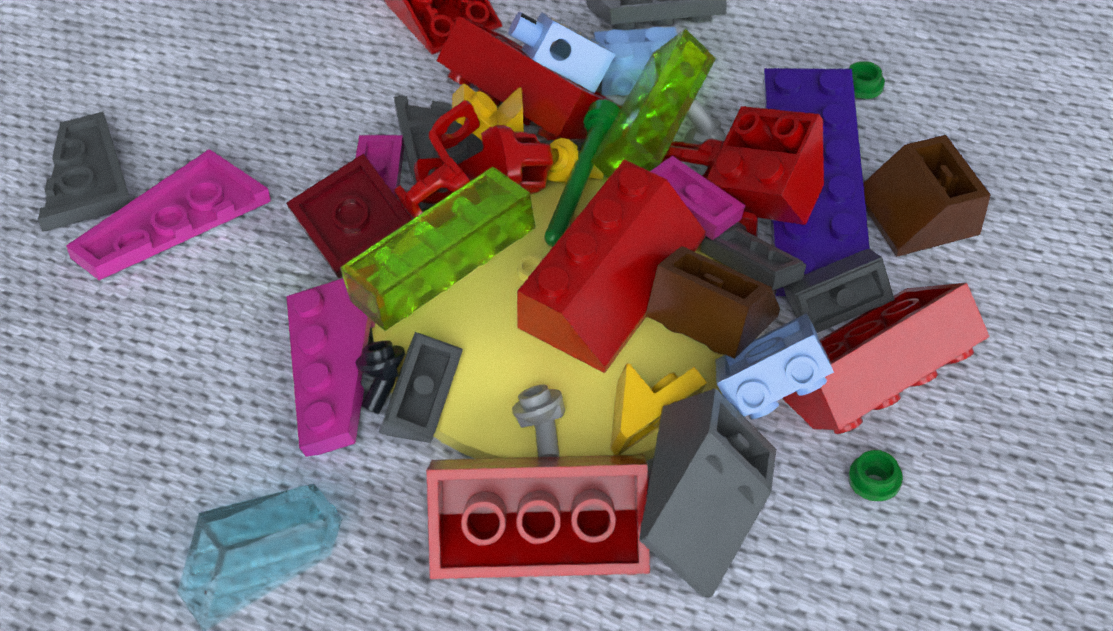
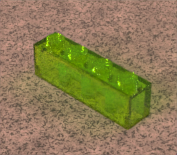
(656, 105)
(438, 248)

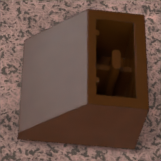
(926, 197)
(710, 302)

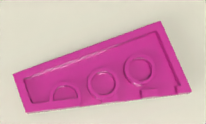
(174, 210)

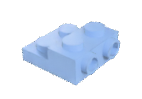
(632, 53)
(773, 368)

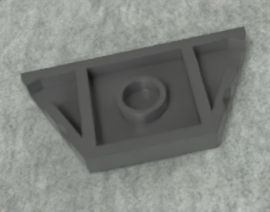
(415, 126)

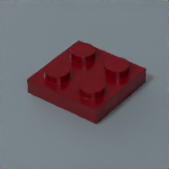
(348, 212)

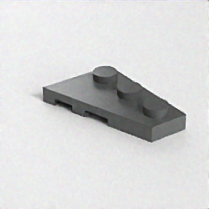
(625, 13)
(84, 175)

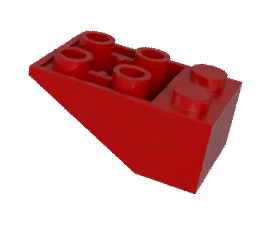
(434, 19)

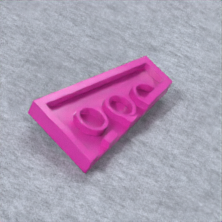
(325, 343)

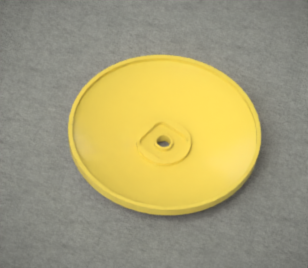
(504, 361)

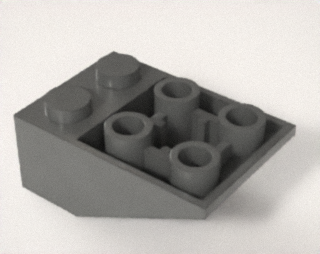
(705, 487)

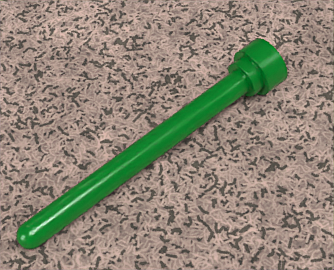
(597, 123)

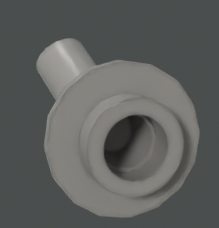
(704, 125)
(540, 408)

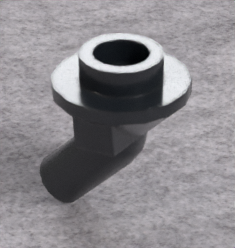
(381, 362)

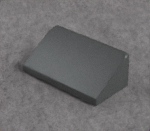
(841, 290)
(421, 389)

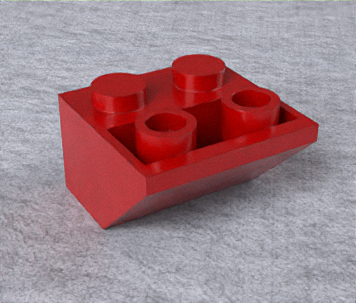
(772, 163)

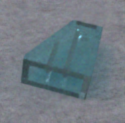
(253, 549)

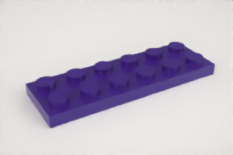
(839, 216)

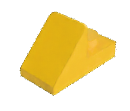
(508, 113)
(640, 408)

